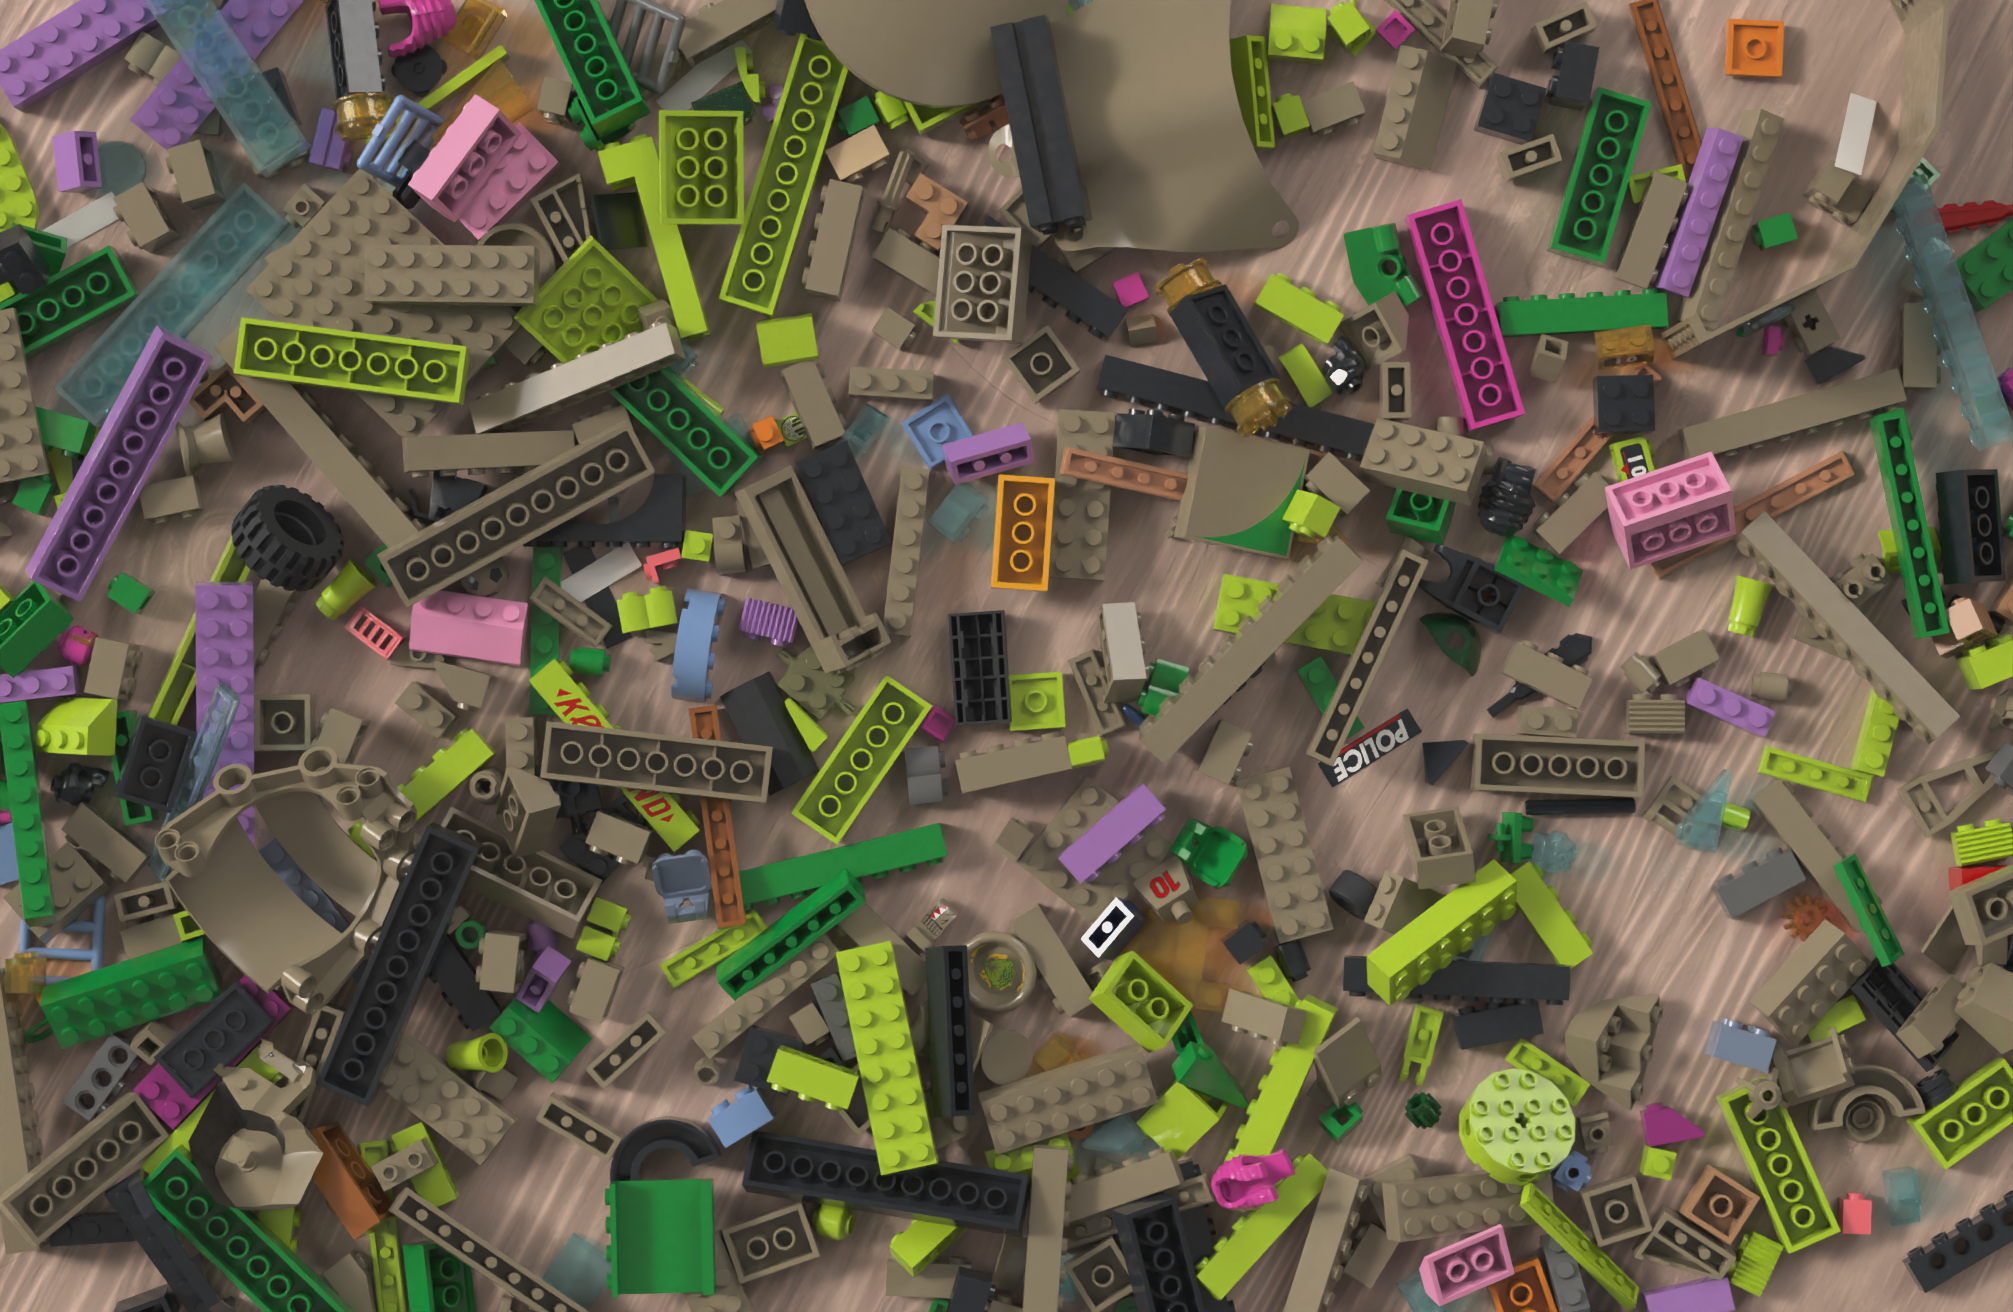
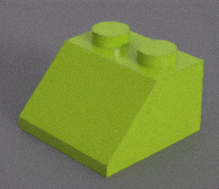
(1296, 34)

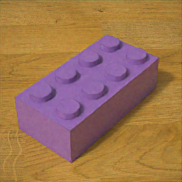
(1111, 833)

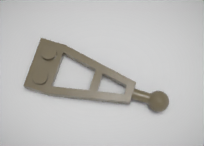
(1924, 804)

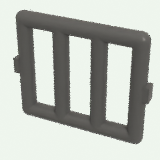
(671, 55)

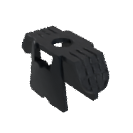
(448, 496)

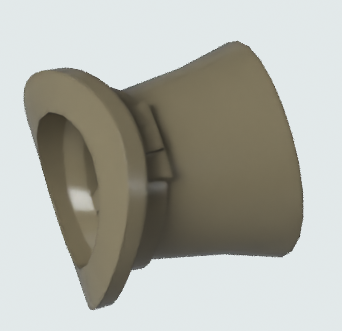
(205, 443)

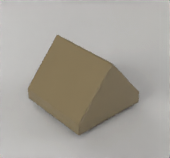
(1141, 330)

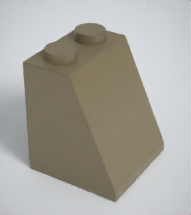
(1988, 1005)

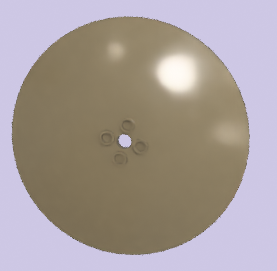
(924, 48)

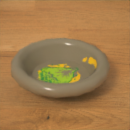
(999, 972)

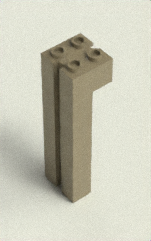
(811, 573)

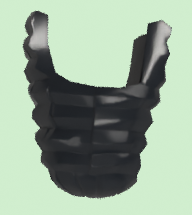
(1507, 498)

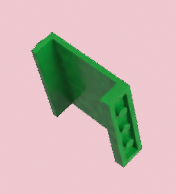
(661, 1236)

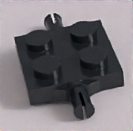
(576, 800)

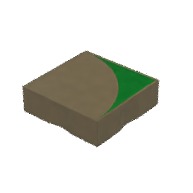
(1240, 492)

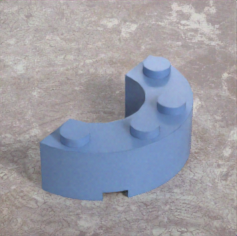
(694, 645)

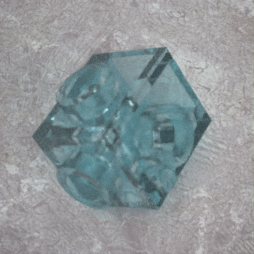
(1553, 851)

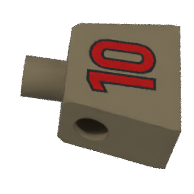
(1168, 891)

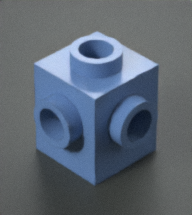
(1581, 1177)

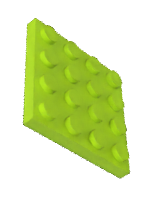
(586, 304)

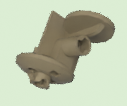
(1001, 1056)

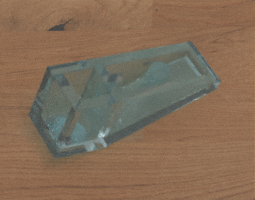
(1704, 820)

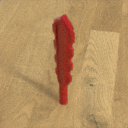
(1973, 215)

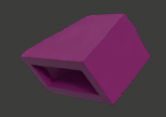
(1666, 1126)

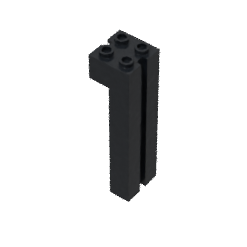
(1040, 125)

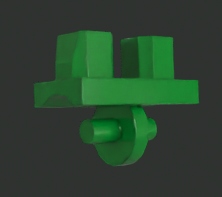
(1509, 837)

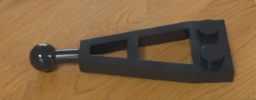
(592, 862)

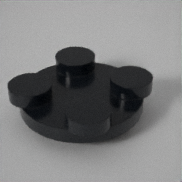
(419, 70)

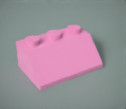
(1466, 1266)

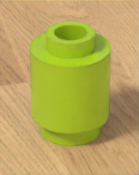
(890, 110)

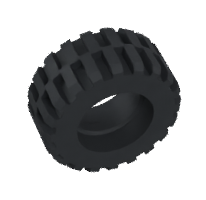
(287, 538)

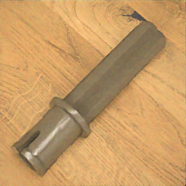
(888, 204)

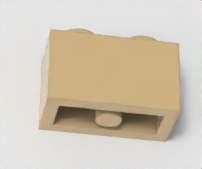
(858, 155)

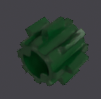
(1423, 1110)

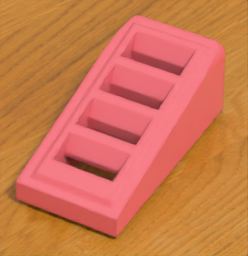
(396, 641)

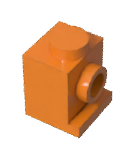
(766, 435)

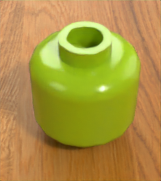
(834, 1222)

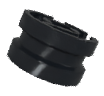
(1936, 1088)

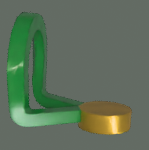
(32, 1039)

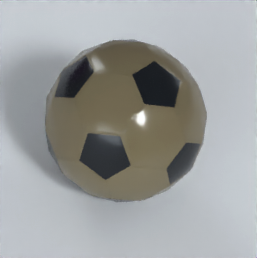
(488, 579)

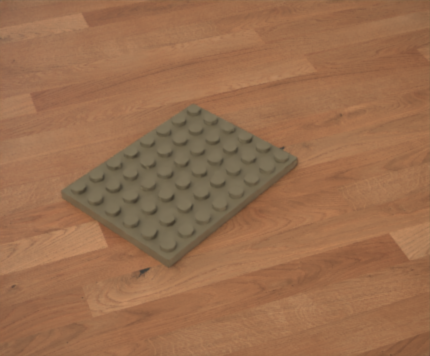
(322, 284)

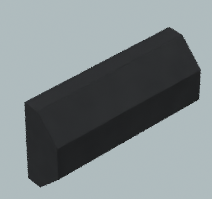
(979, 667)
(764, 720)
(1892, 1001)

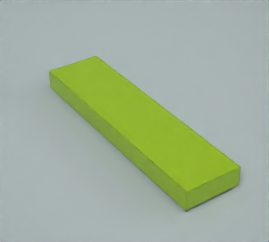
(1815, 774)
(712, 950)

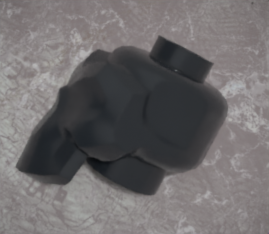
(1345, 368)
(77, 784)

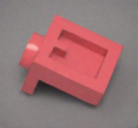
(665, 559)

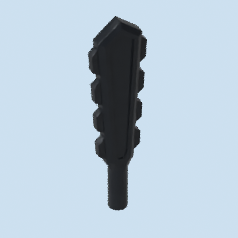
(1572, 649)

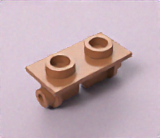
(979, 119)

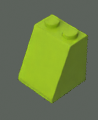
(1180, 1117)

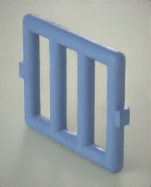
(380, 131)
(94, 955)

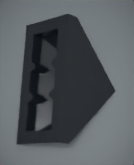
(1439, 757)

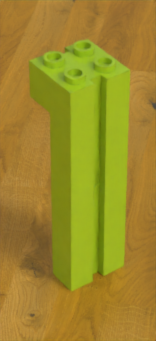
(639, 165)

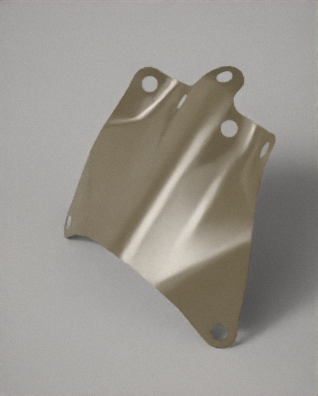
(1159, 130)

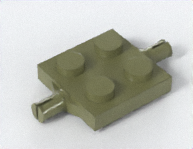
(813, 687)

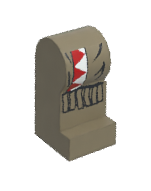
(932, 924)

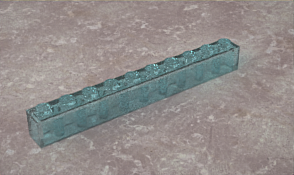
(1952, 314)

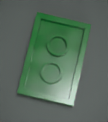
(1538, 569)

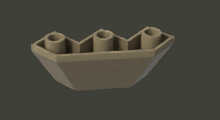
(1615, 1044)

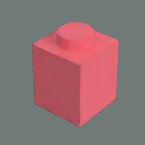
(1854, 1213)

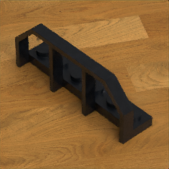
(160, 1243)

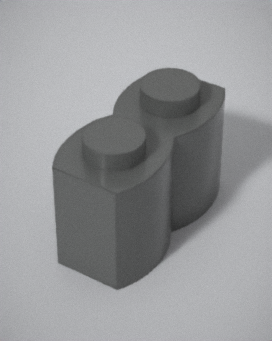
(924, 774)

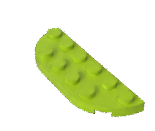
(17, 194)

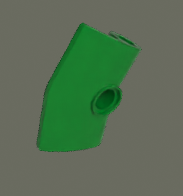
(1368, 254)

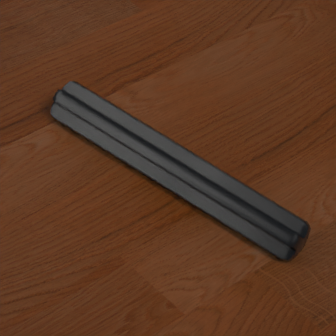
(1580, 806)

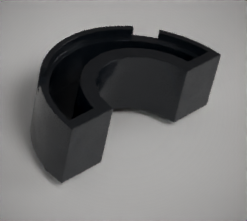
(657, 1134)

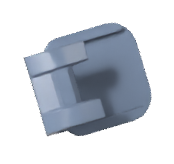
(681, 880)

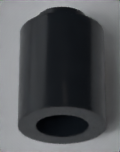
(1292, 960)

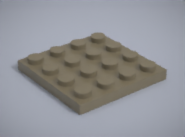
(1078, 815)

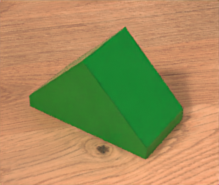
(1186, 1032)

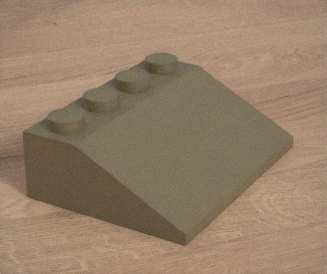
(983, 283)

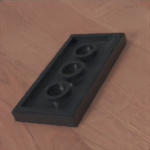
(214, 1038)

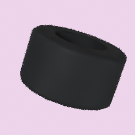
(1353, 893)

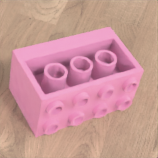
(1671, 510)

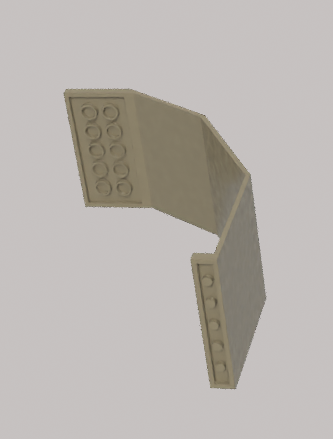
(1920, 120)

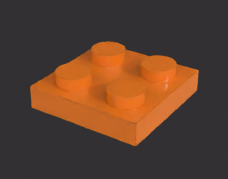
(1754, 48)

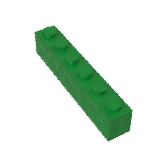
(1581, 314)
(790, 934)

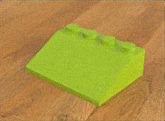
(701, 167)

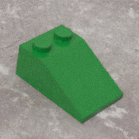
(1420, 516)

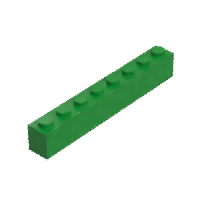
(1909, 525)
(27, 814)
(861, 859)

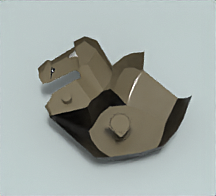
(248, 1143)

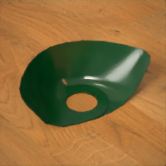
(1443, 624)

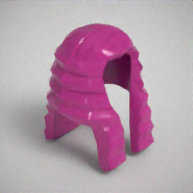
(429, 19)
(1249, 1180)

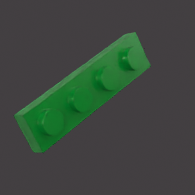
(1868, 909)

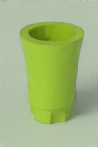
(345, 590)
(1748, 605)
(481, 1053)

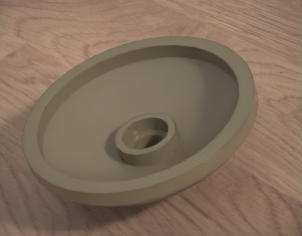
(523, 235)

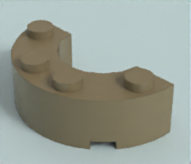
(1869, 1079)

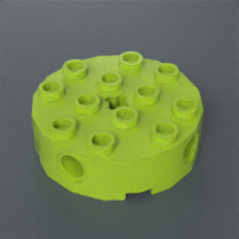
(1517, 1126)

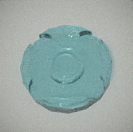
(120, 167)

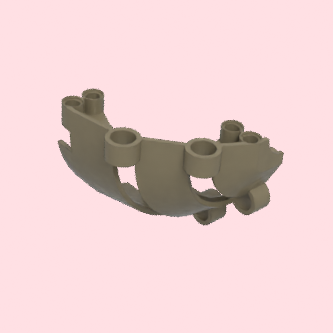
(252, 910)

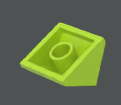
(787, 339)

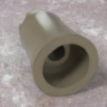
(490, 774)

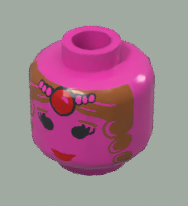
(77, 645)

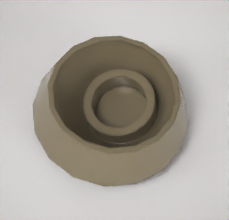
(1863, 1119)

